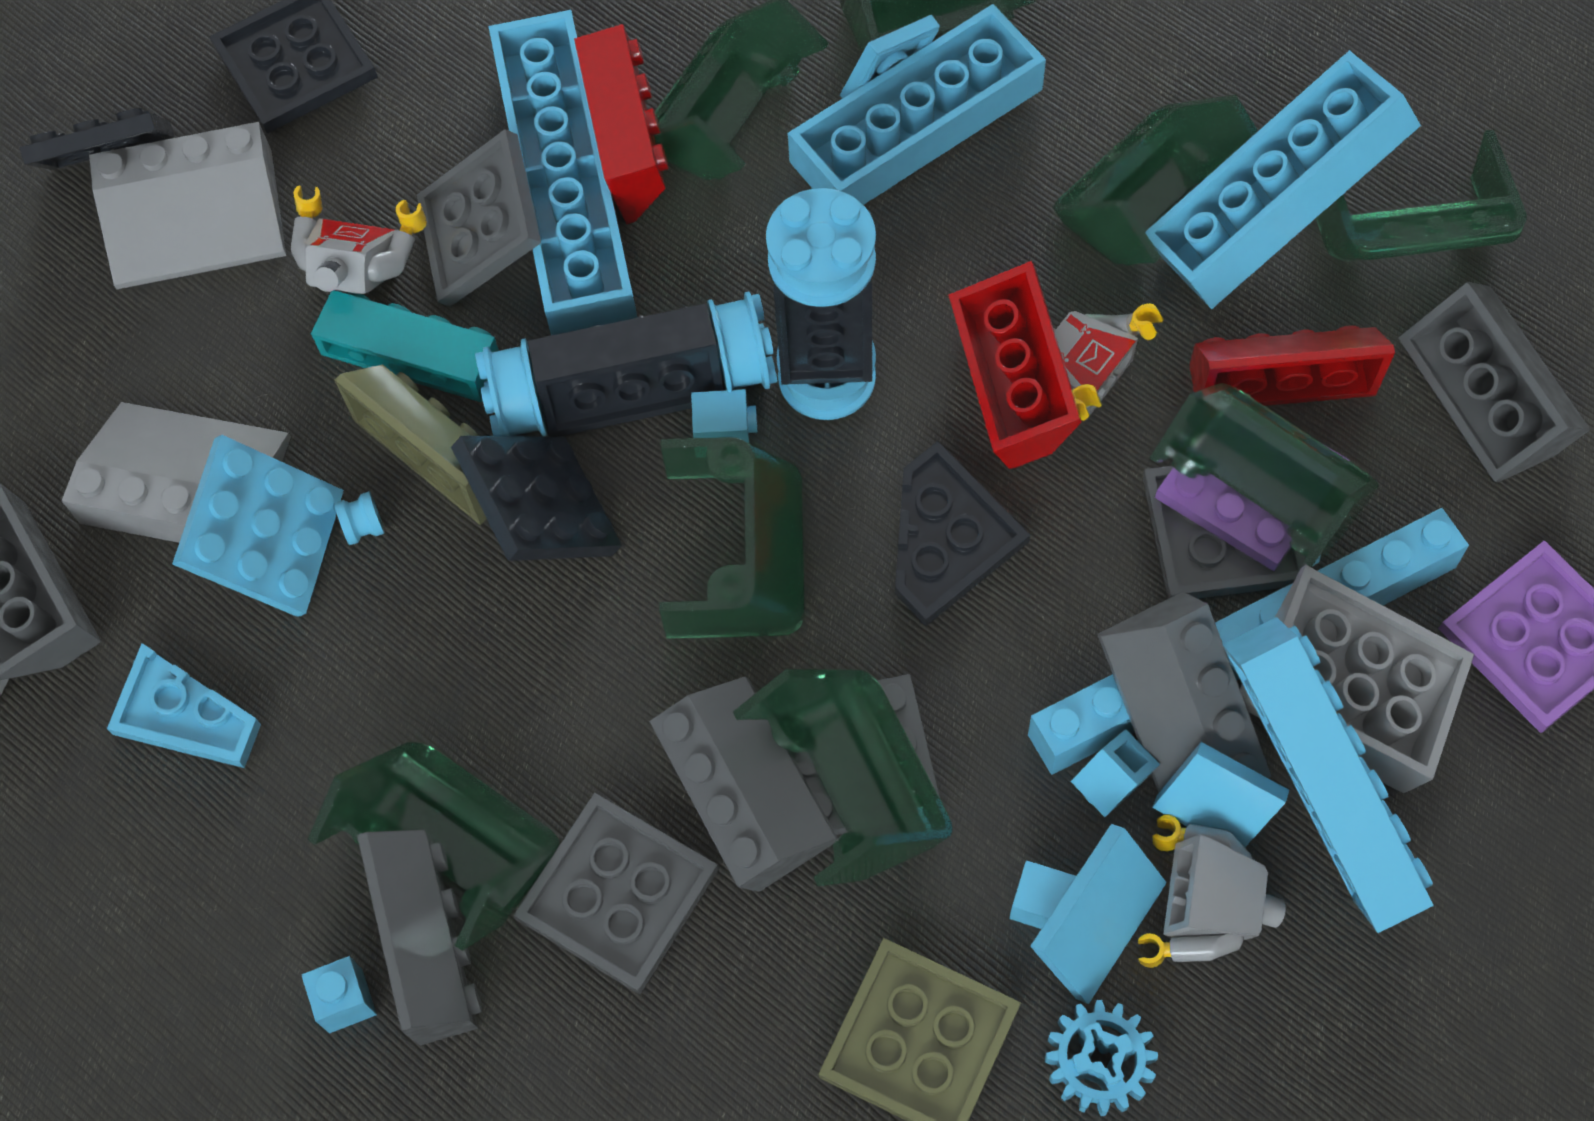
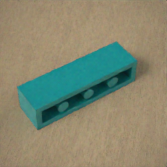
(419, 346)

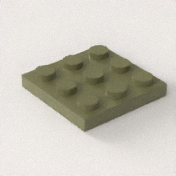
(919, 1038)

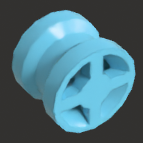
(359, 518)

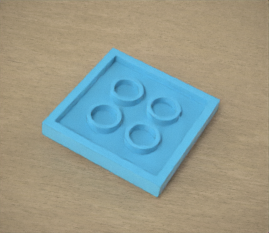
(258, 526)

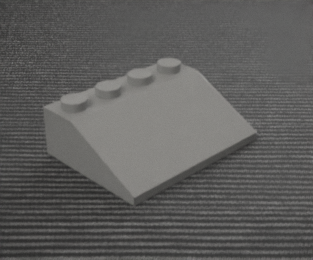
(188, 205)
(148, 467)
(1389, 672)

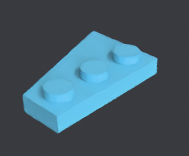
(181, 714)

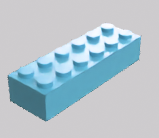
(918, 108)
(1283, 178)
(1328, 774)

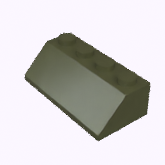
(411, 429)

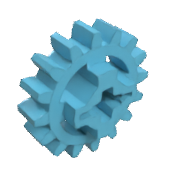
(1120, 1047)

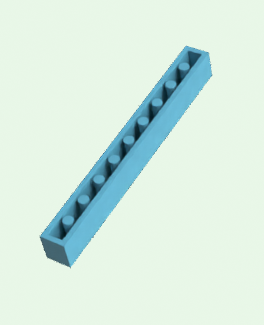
(1378, 571)

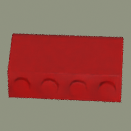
(621, 119)
(1016, 365)
(1296, 366)

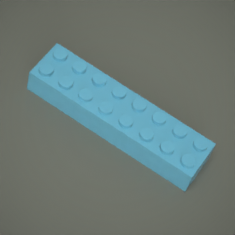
(546, 105)

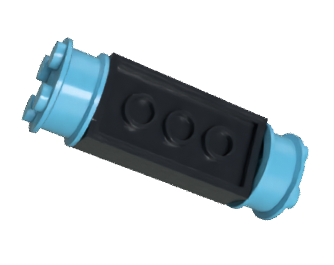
(823, 301)
(625, 369)

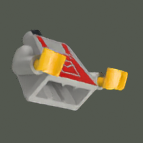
(350, 254)
(1100, 350)
(1213, 895)

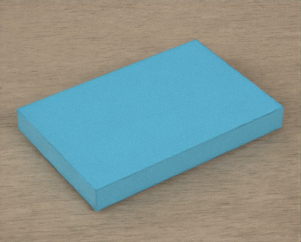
(1099, 914)

